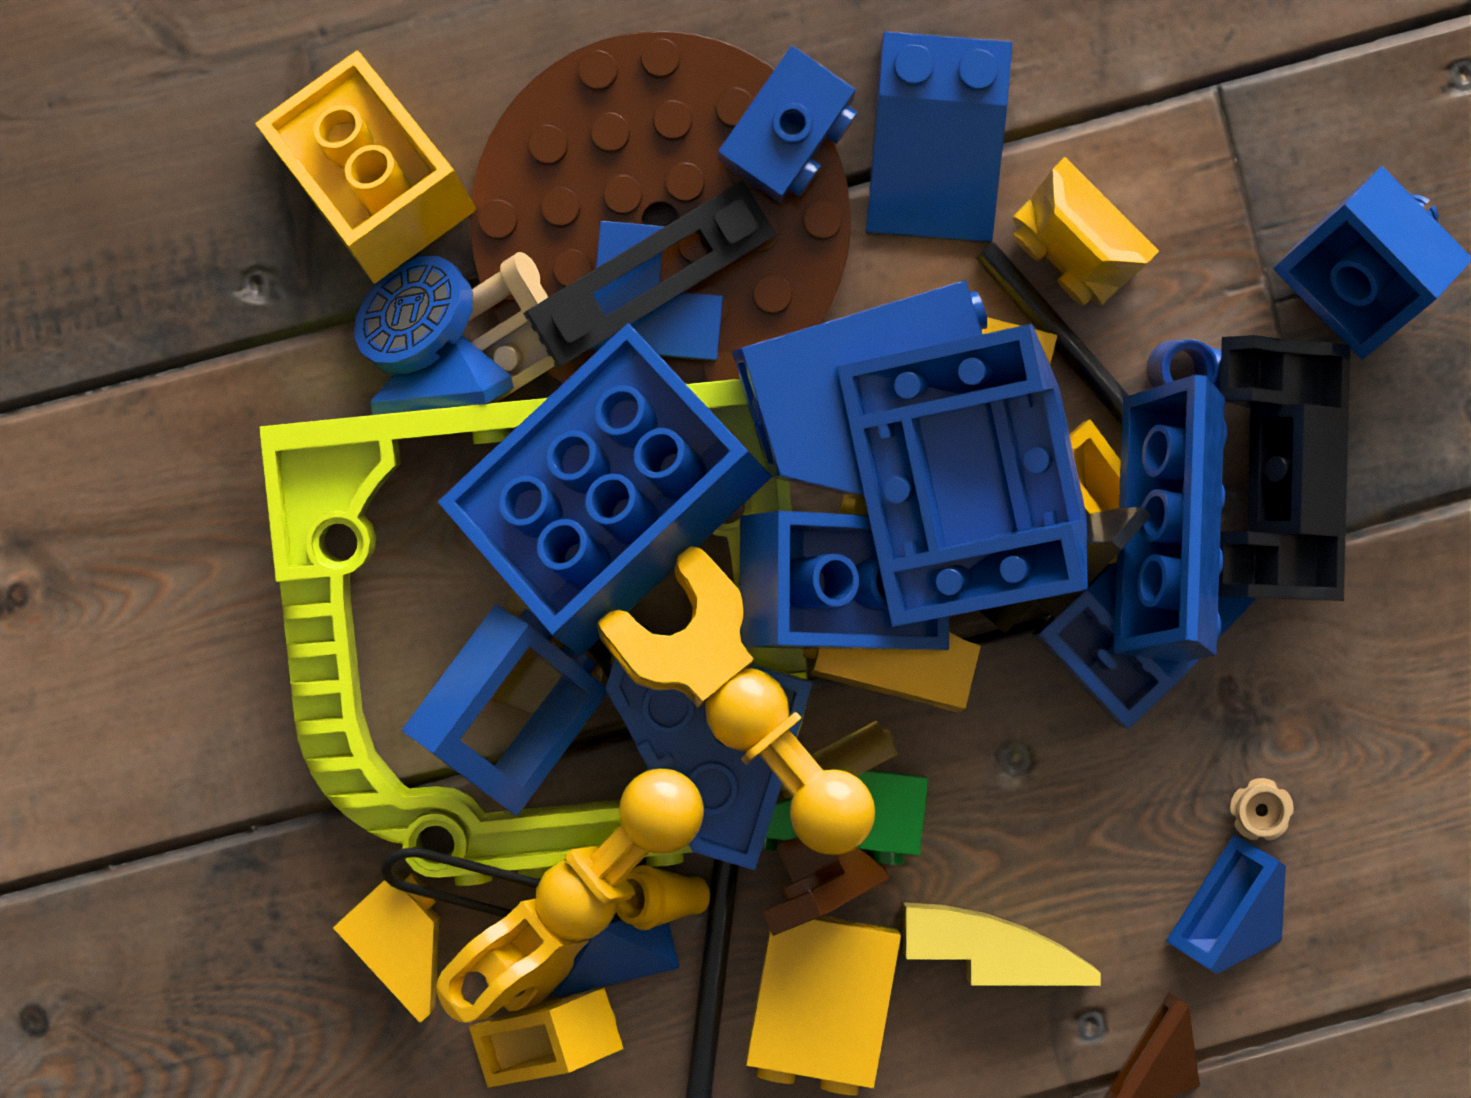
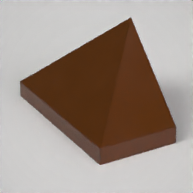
(1163, 1057)

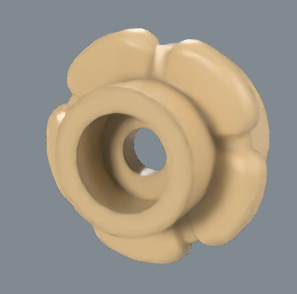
(1278, 805)

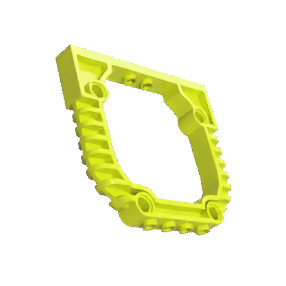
(329, 476)

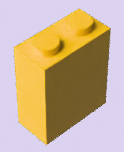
(824, 1003)

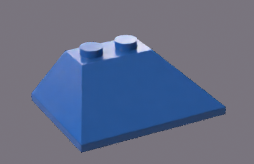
(967, 475)

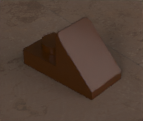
(820, 883)

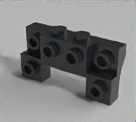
(1294, 468)

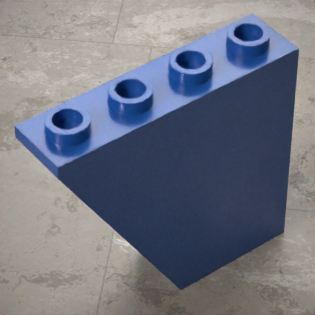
(798, 390)

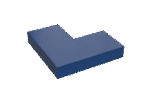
(677, 329)

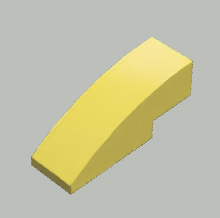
(993, 948)

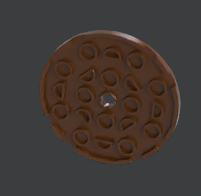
(643, 128)

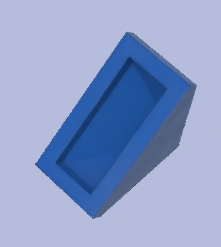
(456, 379)
(1234, 909)
(620, 956)

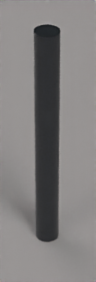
(1047, 320)
(712, 980)

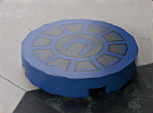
(413, 315)

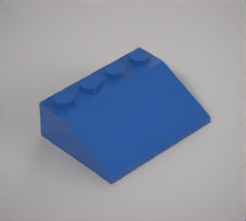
(603, 489)

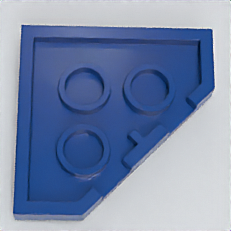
(676, 737)

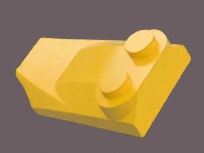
(1081, 236)

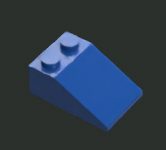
(938, 136)
(820, 586)

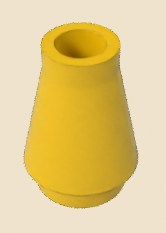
(662, 897)

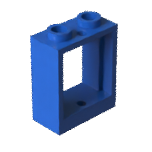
(474, 680)

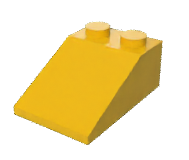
(367, 166)

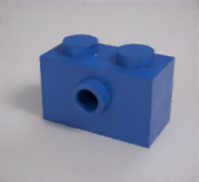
(788, 126)

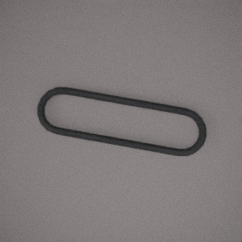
(456, 862)

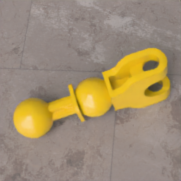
(743, 705)
(573, 902)

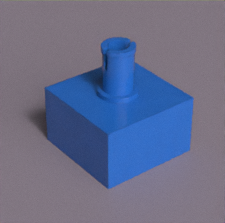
(1373, 263)

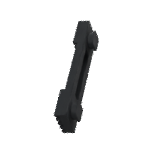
(573, 320)

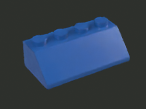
(1175, 559)

